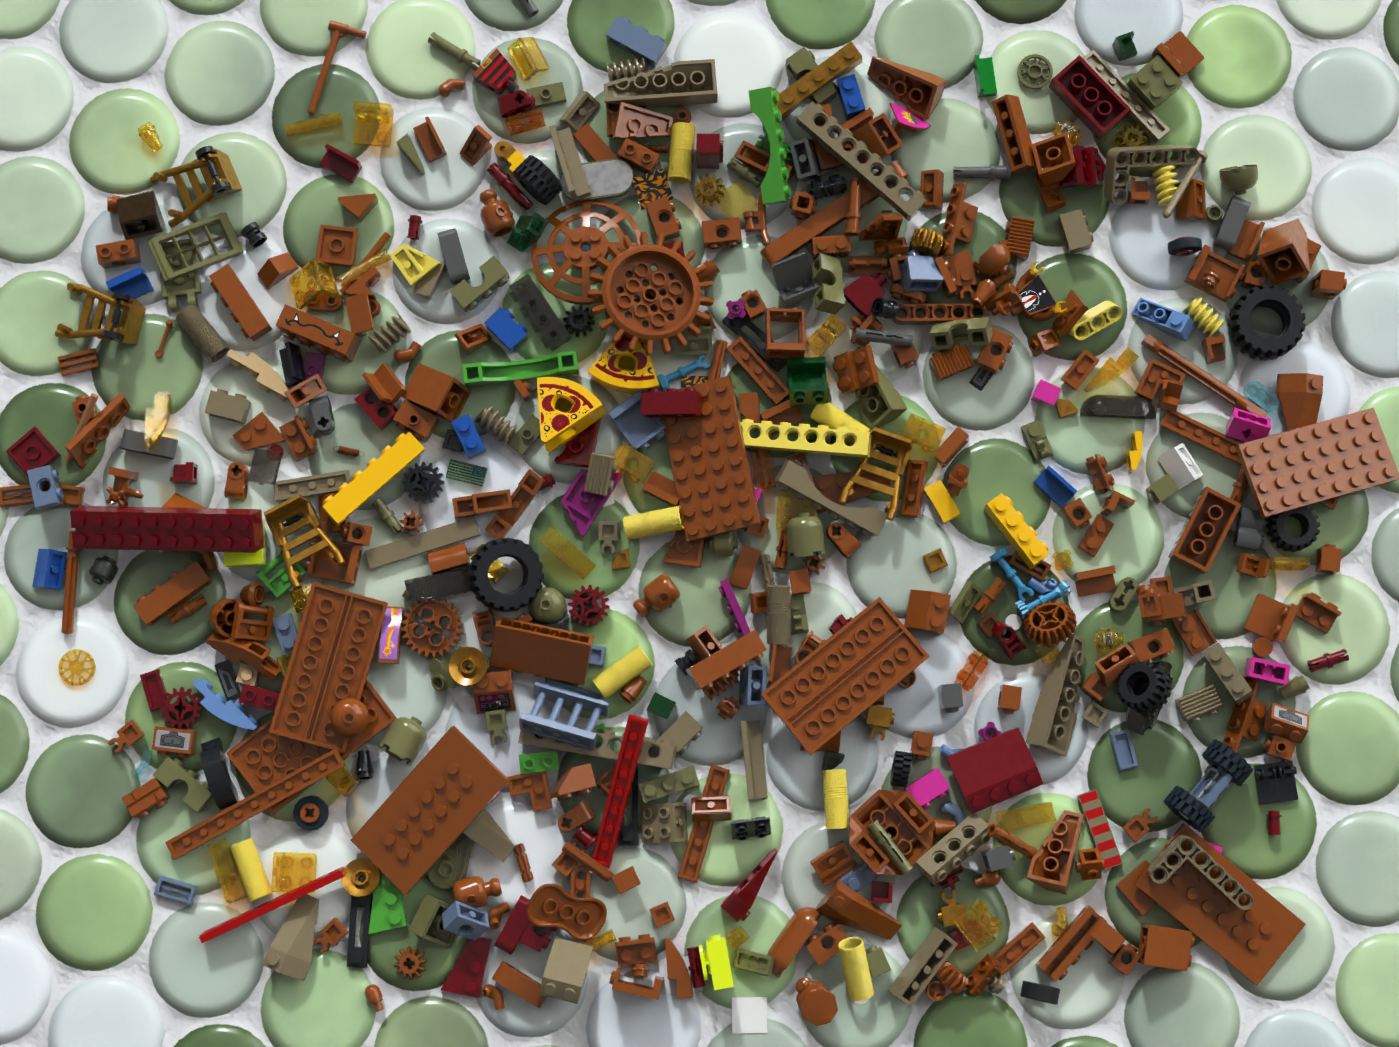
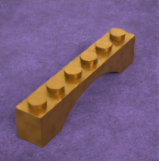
(829, 70)

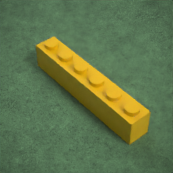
(373, 478)

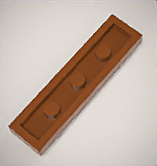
(758, 370)

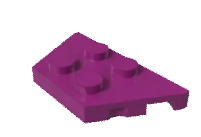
(585, 506)

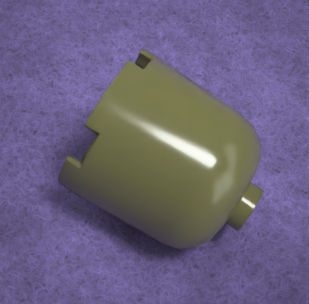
(805, 536)
(404, 739)

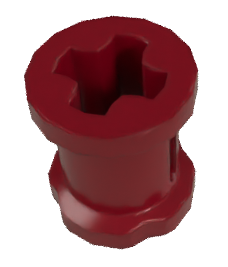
(584, 837)

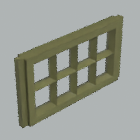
(162, 260)

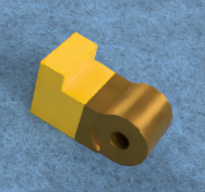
(507, 153)

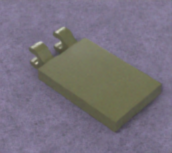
(184, 286)

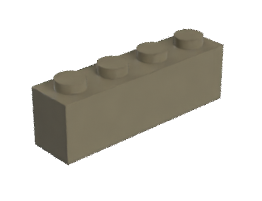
(922, 967)

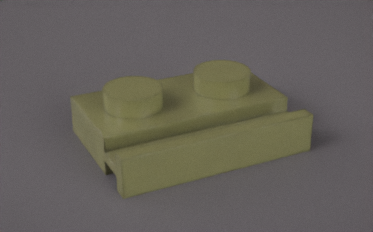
(695, 346)

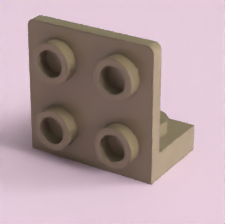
(663, 822)

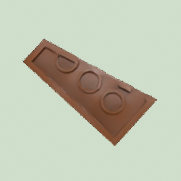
(96, 430)

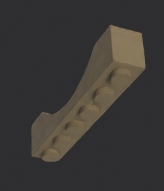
(796, 479)

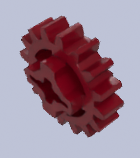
(583, 617)
(173, 708)

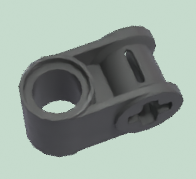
(321, 412)

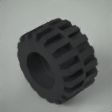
(538, 180)
(1289, 543)
(1155, 694)

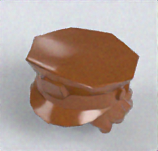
(815, 1002)

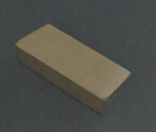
(580, 111)
(428, 284)

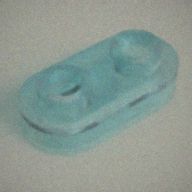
(1261, 395)

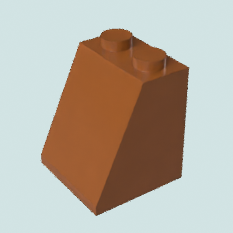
(1284, 251)
(436, 393)
(1165, 947)

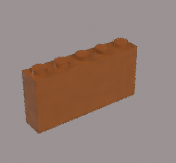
(541, 650)

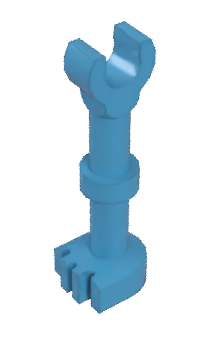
(681, 372)
(1011, 573)
(1061, 590)

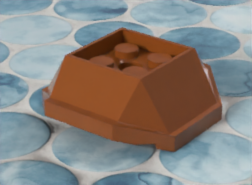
(899, 811)

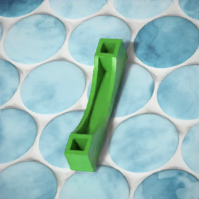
(775, 184)
(503, 372)

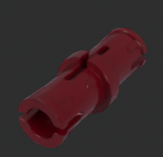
(1328, 660)
(695, 967)

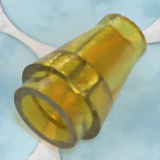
(150, 136)

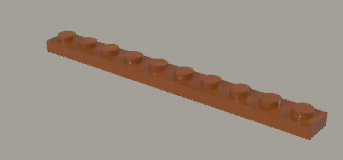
(1211, 440)
(255, 804)

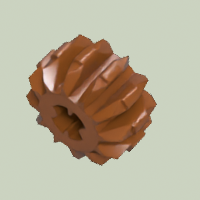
(406, 968)
(952, 977)

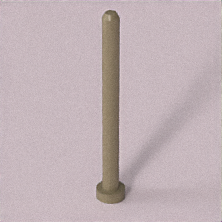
(1184, 183)

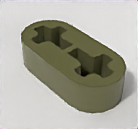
(1126, 596)

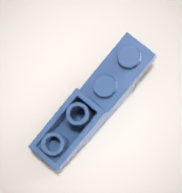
(230, 712)

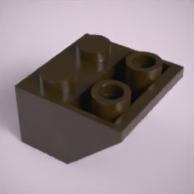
(140, 215)

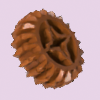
(1050, 627)

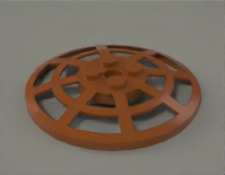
(572, 248)

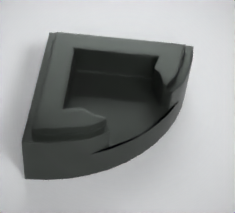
(452, 442)
(831, 760)

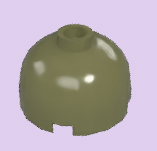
(1239, 178)
(548, 606)

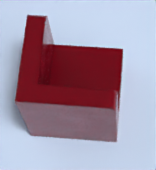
(185, 473)
(881, 891)

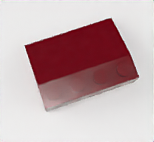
(994, 770)

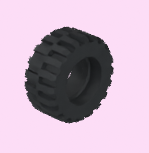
(1283, 305)
(531, 574)

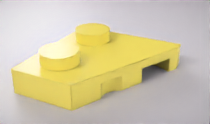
(413, 263)

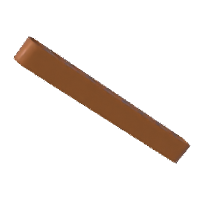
(821, 222)

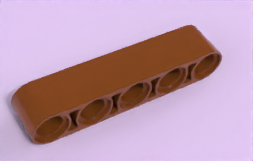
(929, 309)

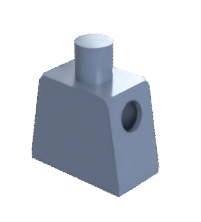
(920, 273)

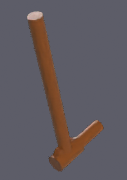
(338, 30)

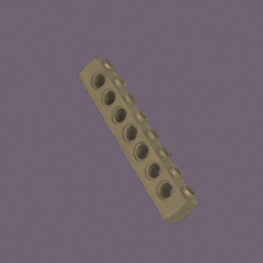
(849, 158)
(663, 760)

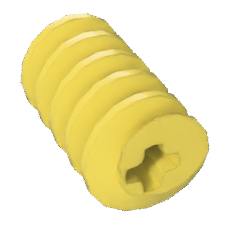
(1165, 184)
(1203, 316)

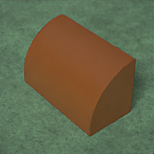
(448, 558)

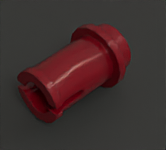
(414, 227)
(549, 481)
(1274, 822)

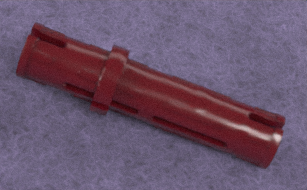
(505, 181)

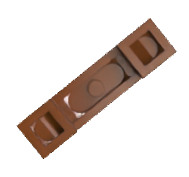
(521, 499)

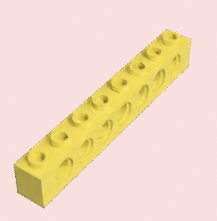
(782, 443)

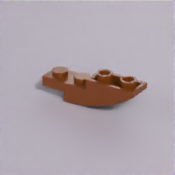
(247, 650)

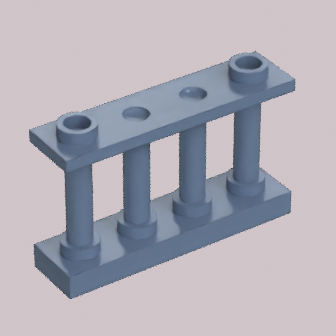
(564, 732)

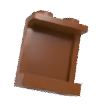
(1225, 269)
(324, 567)
(636, 989)

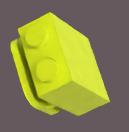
(241, 559)
(716, 962)

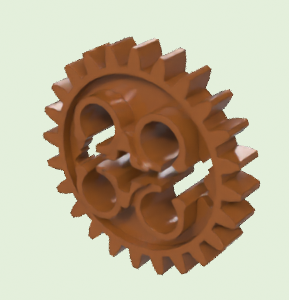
(424, 642)

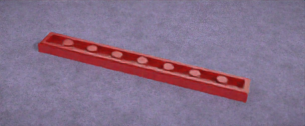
(620, 790)
(272, 904)

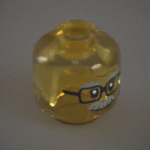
(1072, 129)
(1108, 639)

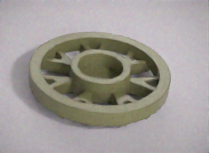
(1034, 71)

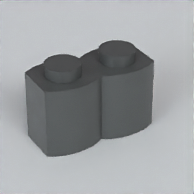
(1249, 529)

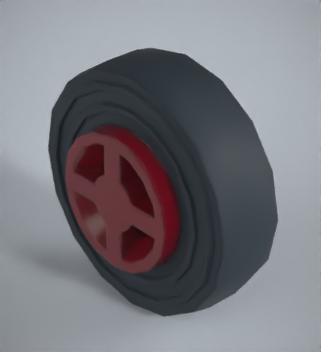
(1184, 246)

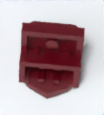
(1088, 169)

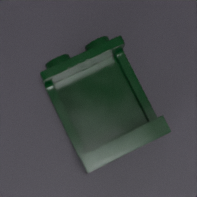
(807, 380)

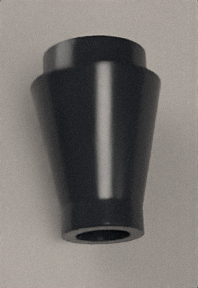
(364, 766)

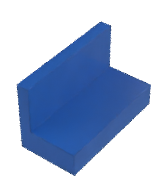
(132, 283)
(1055, 486)
(49, 569)

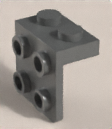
(794, 279)

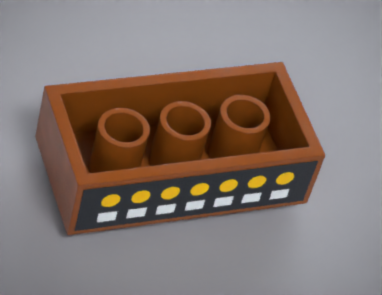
(1204, 530)

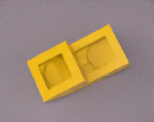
(1134, 456)
(942, 502)

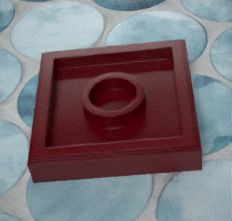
(33, 451)

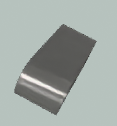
(1231, 223)
(453, 256)
(134, 442)

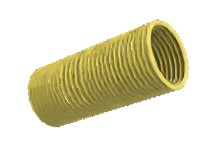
(681, 152)
(832, 416)
(655, 523)
(622, 672)
(835, 799)
(255, 877)
(856, 969)

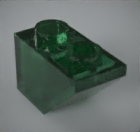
(527, 230)

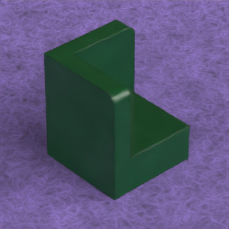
(1124, 46)
(661, 706)

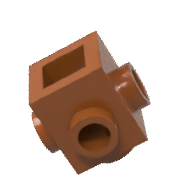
(802, 199)
(1089, 864)

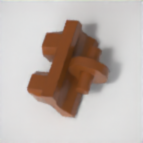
(1003, 301)
(871, 323)
(957, 479)

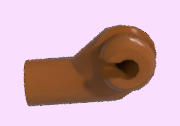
(407, 355)
(496, 914)
(495, 994)

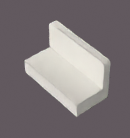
(1180, 466)

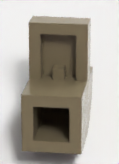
(1197, 593)

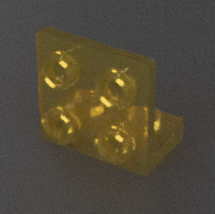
(373, 123)
(312, 280)
(789, 506)
(292, 870)
(978, 925)

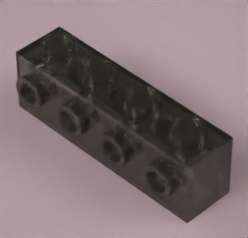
(540, 312)

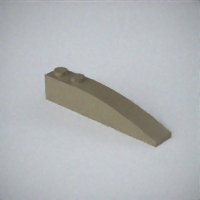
(672, 85)
(1054, 711)
(490, 836)

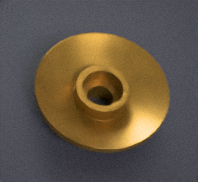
(458, 664)
(357, 869)

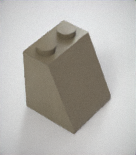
(566, 970)

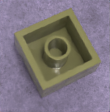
(1154, 83)

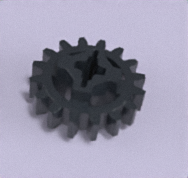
(431, 479)

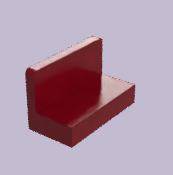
(341, 163)

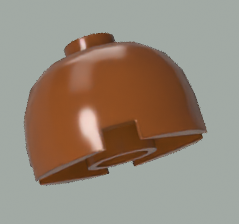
(994, 260)
(222, 616)
(349, 717)

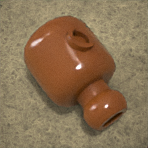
(495, 214)
(657, 595)
(476, 892)

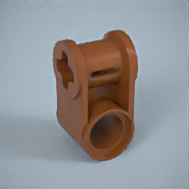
(236, 485)
(845, 542)
(484, 623)
(808, 645)
(578, 814)

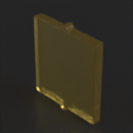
(737, 200)

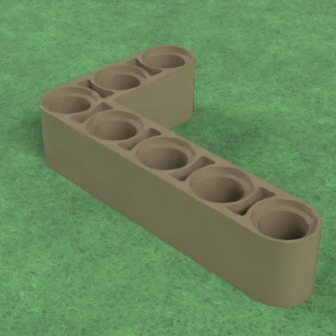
(1143, 160)
(1204, 867)

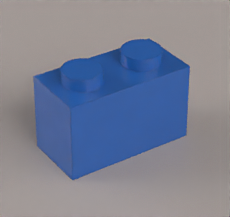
(850, 96)
(506, 329)
(469, 436)

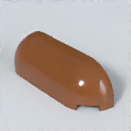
(793, 938)

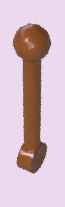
(169, 323)

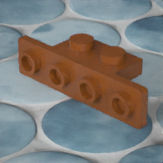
(959, 220)
(1245, 719)

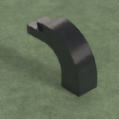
(217, 775)

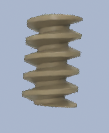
(628, 71)
(390, 333)
(496, 425)

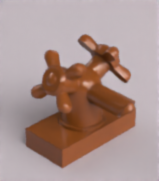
(120, 487)

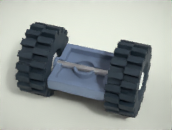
(1225, 767)

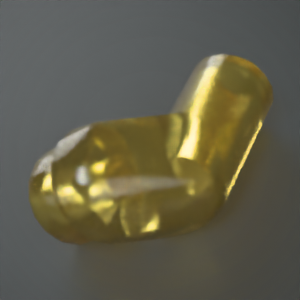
(1061, 922)

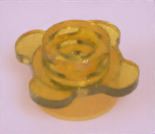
(1057, 560)

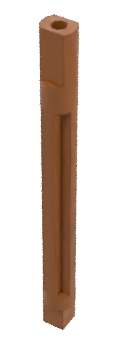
(1201, 376)

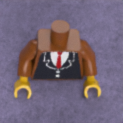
(1036, 298)

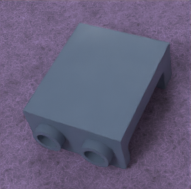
(635, 427)

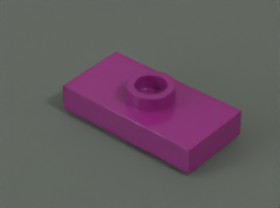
(314, 364)

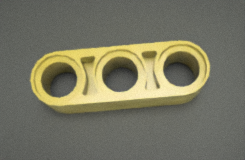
(1102, 320)

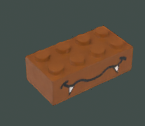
(318, 333)

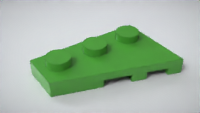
(387, 907)

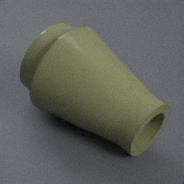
(1295, 687)

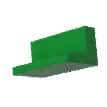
(984, 76)

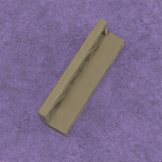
(570, 163)
(753, 759)

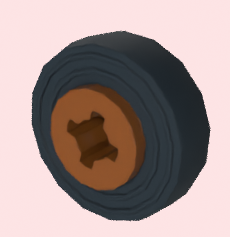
(317, 812)

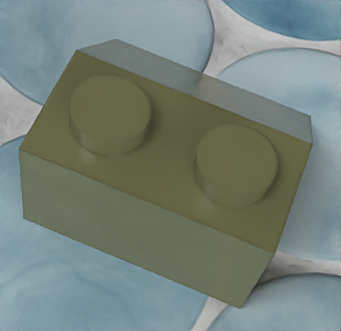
(429, 922)

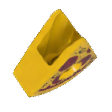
(625, 370)
(565, 410)

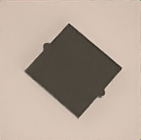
(265, 466)

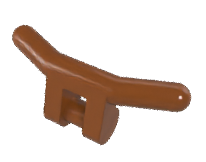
(762, 226)

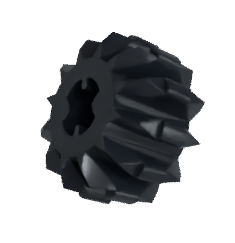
(578, 314)

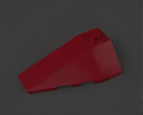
(743, 896)

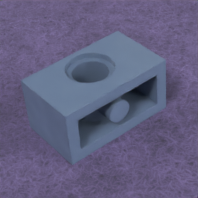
(38, 478)
(752, 685)
(465, 920)

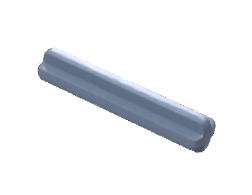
(571, 688)

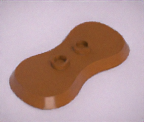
(556, 908)

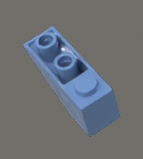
(1164, 319)

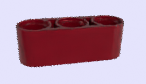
(513, 927)

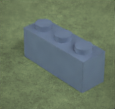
(636, 41)

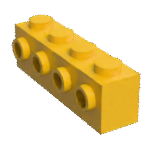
(1016, 530)

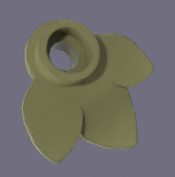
(441, 677)

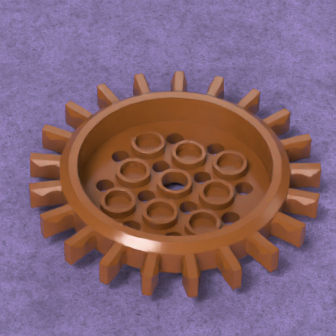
(683, 287)

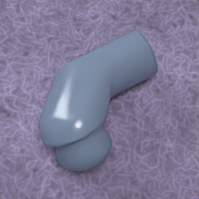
(954, 810)

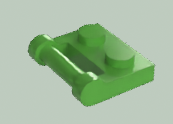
(279, 582)

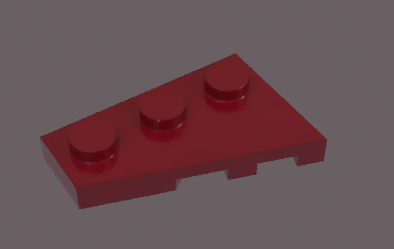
(469, 970)

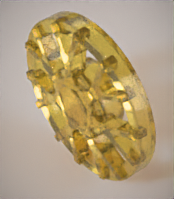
(76, 667)

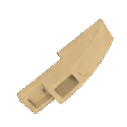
(267, 378)

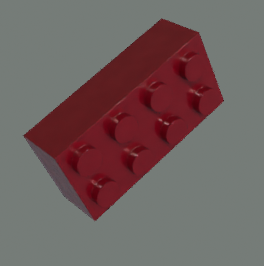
(1089, 97)

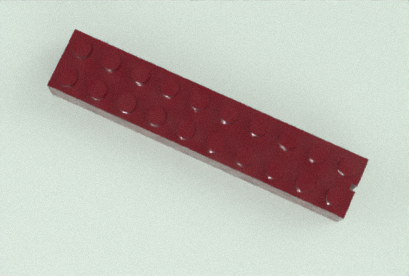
(167, 529)

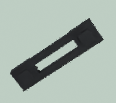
(738, 323)
(629, 834)
(359, 955)

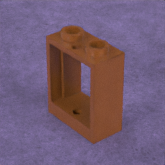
(785, 350)

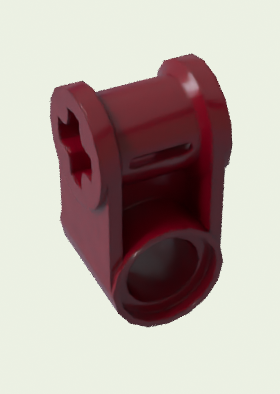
(515, 103)
(1010, 642)

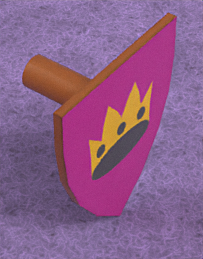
(907, 120)

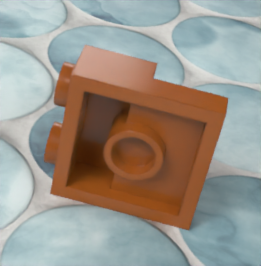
(855, 370)

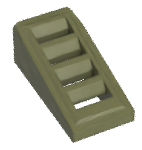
(408, 149)

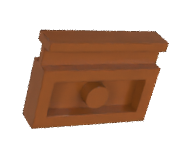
(1194, 632)
(833, 863)

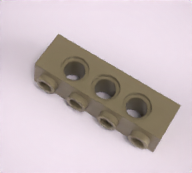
(956, 839)

